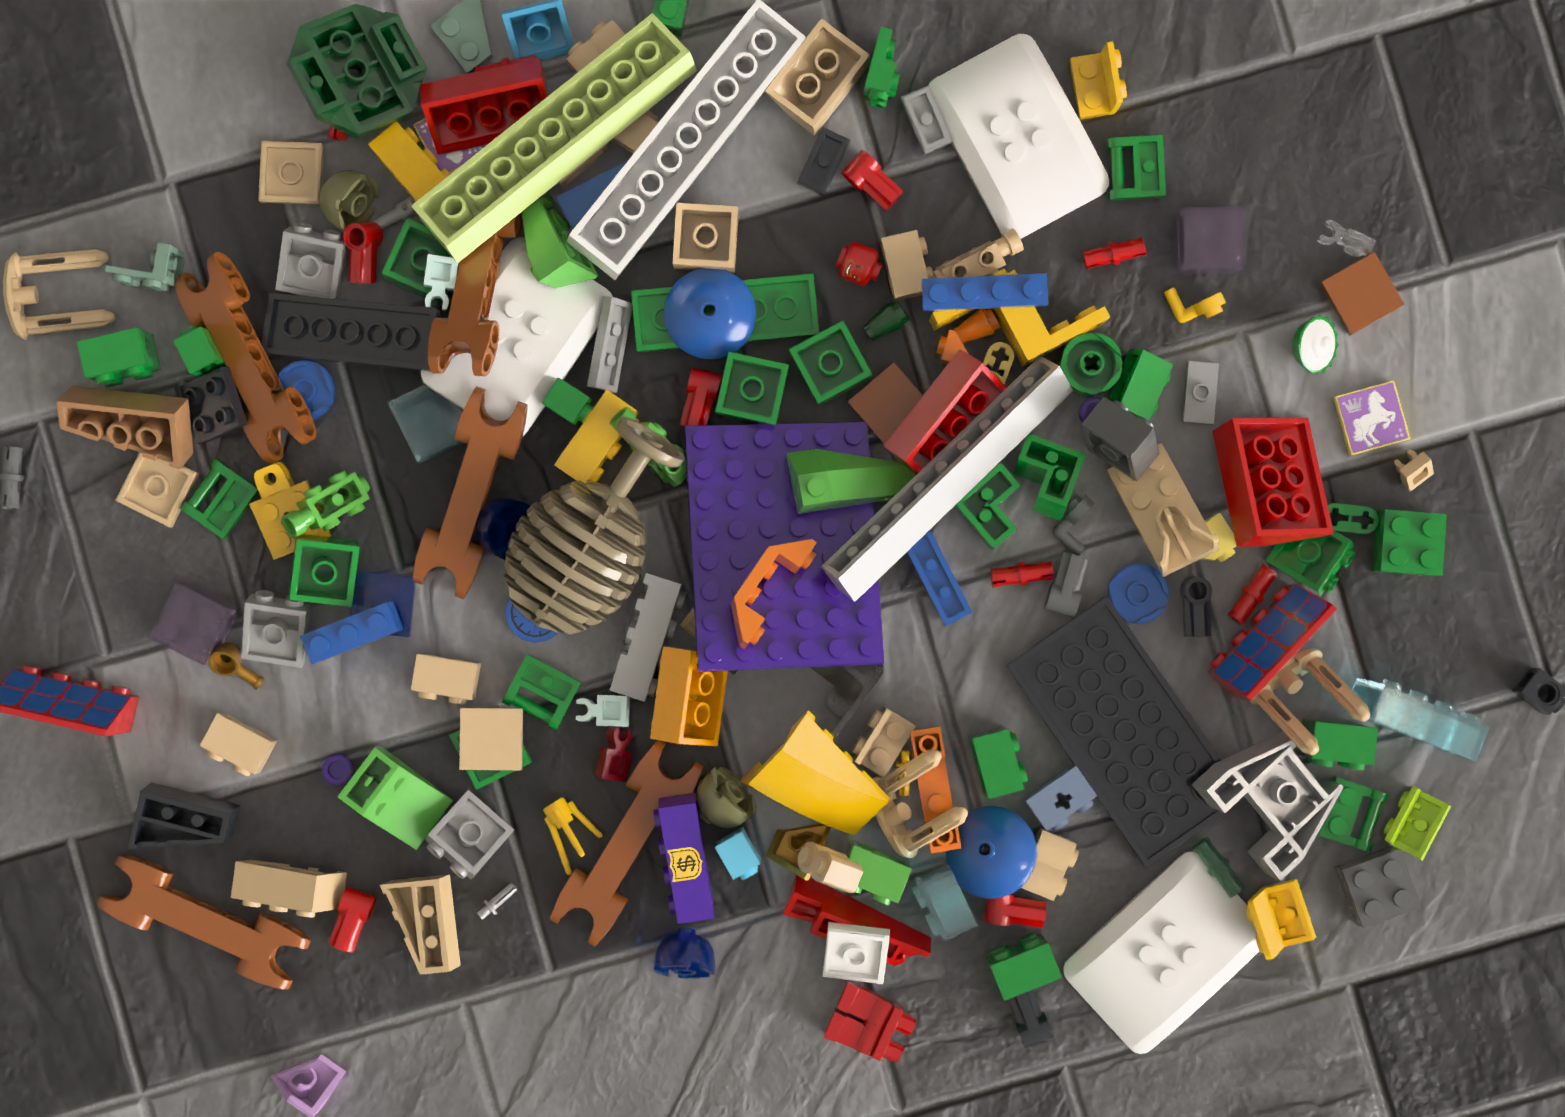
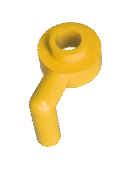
(1208, 306)

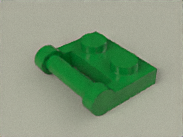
(1147, 167)
(227, 505)
(545, 682)
(1344, 813)

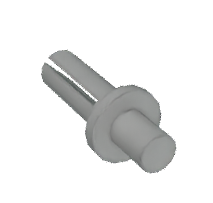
(496, 901)

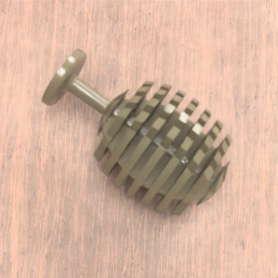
(583, 543)

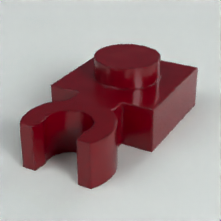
(614, 760)

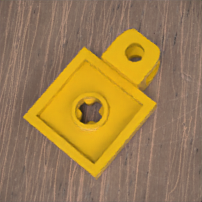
(274, 502)

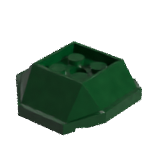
(361, 41)

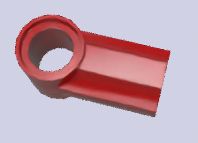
(866, 175)
(362, 252)
(701, 391)
(353, 911)
(1015, 911)

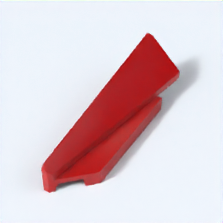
(823, 904)

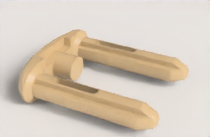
(17, 296)
(1301, 663)
(892, 816)

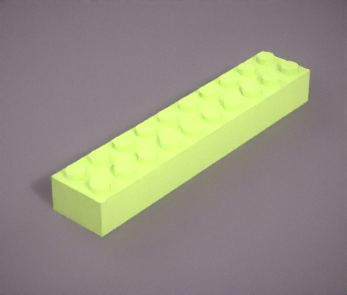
(555, 137)

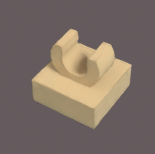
(1415, 471)

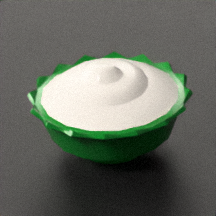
(1315, 344)

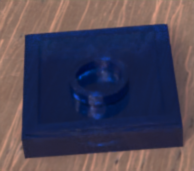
(378, 588)

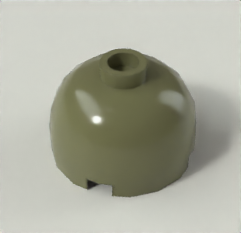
(348, 198)
(722, 799)

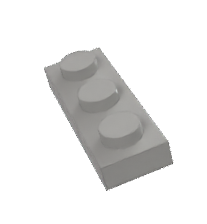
(610, 344)

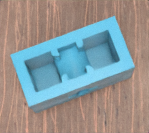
(738, 854)

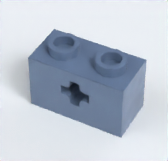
(1068, 782)

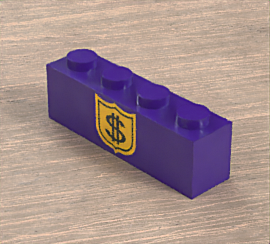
(685, 857)

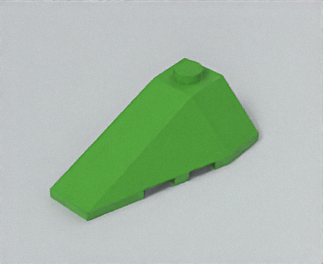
(551, 256)
(839, 479)

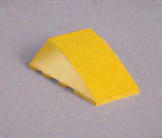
(818, 779)

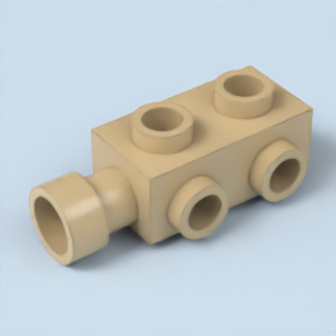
(971, 263)

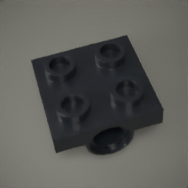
(214, 405)

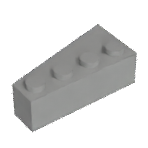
(647, 637)

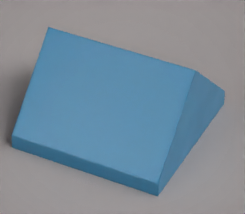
(538, 30)

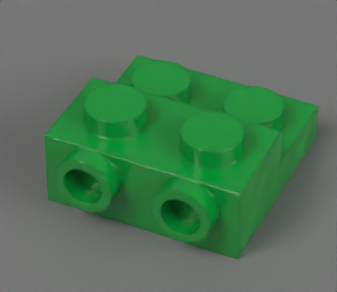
(882, 78)
(1313, 560)

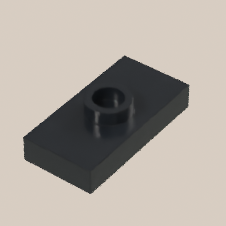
(823, 161)

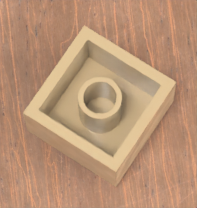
(705, 237)

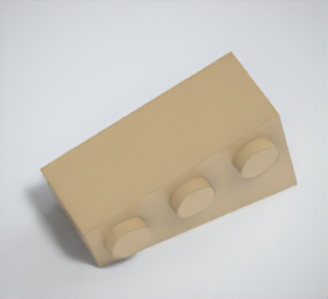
(287, 887)
(427, 920)

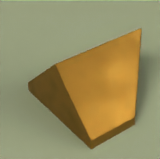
(789, 842)

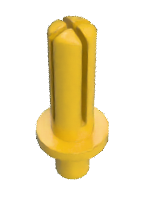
(905, 757)

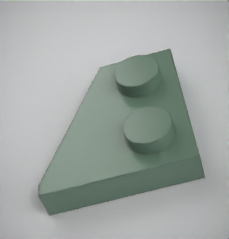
(465, 34)

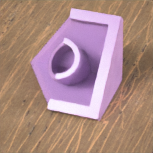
(309, 1084)

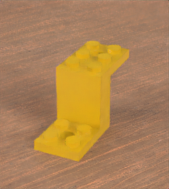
(1026, 329)

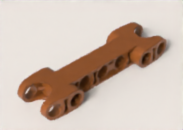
(222, 313)
(468, 323)
(486, 443)
(598, 890)
(251, 942)

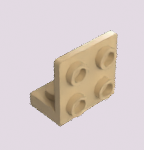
(883, 742)

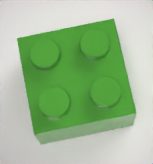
(882, 873)

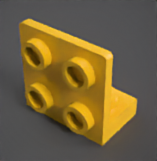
(1098, 82)

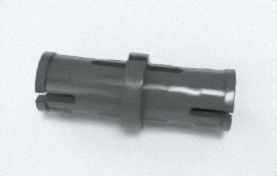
(11, 477)

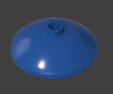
(716, 334)
(1010, 857)

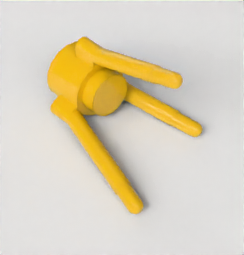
(560, 815)

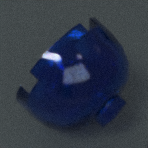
(498, 522)
(685, 955)

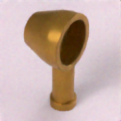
(226, 662)

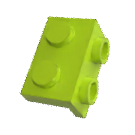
(1416, 822)

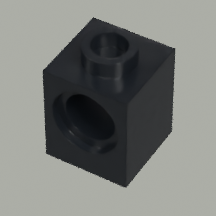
(1528, 691)

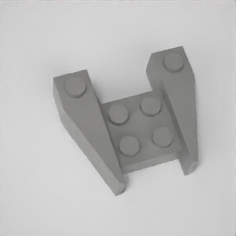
(1279, 792)

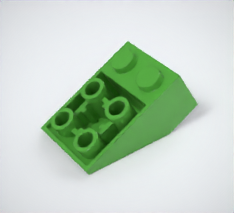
(395, 797)

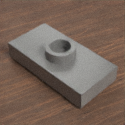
(926, 119)
(1200, 392)

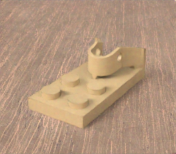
(1165, 515)

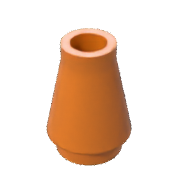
(979, 325)

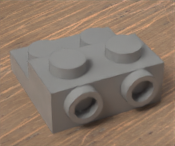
(311, 262)
(274, 629)
(468, 835)

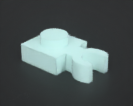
(440, 276)
(609, 710)

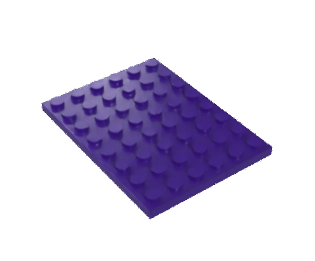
(739, 508)

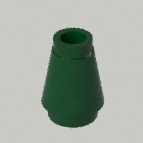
(886, 320)

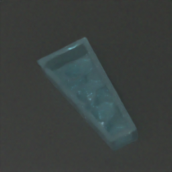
(1422, 720)

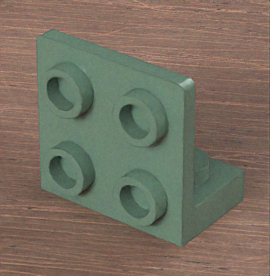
(166, 264)

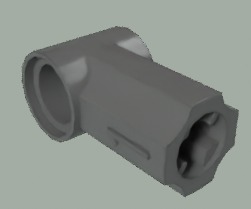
(1065, 592)

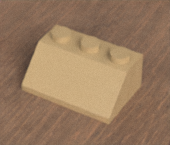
(818, 76)

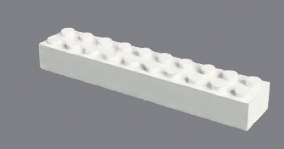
(685, 139)

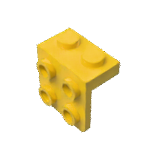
(1279, 917)

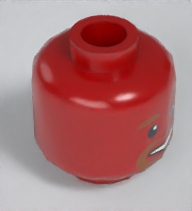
(858, 263)

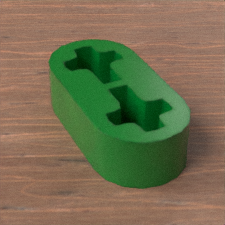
(1353, 511)

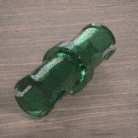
(1218, 867)

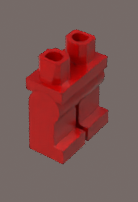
(874, 1032)

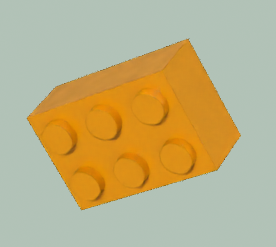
(687, 700)

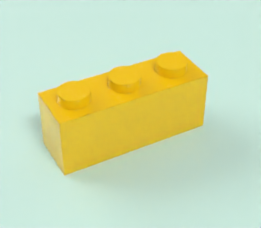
(406, 161)
(594, 441)

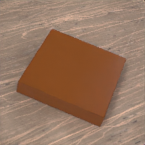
(1362, 293)
(886, 402)

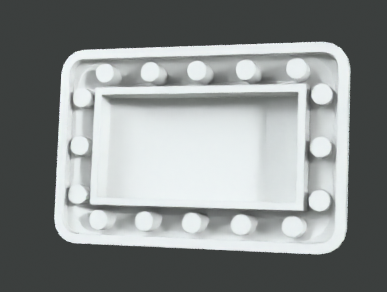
(1019, 136)
(538, 339)
(1163, 954)

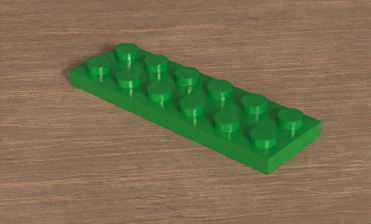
(782, 304)

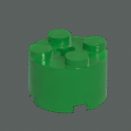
(1107, 364)

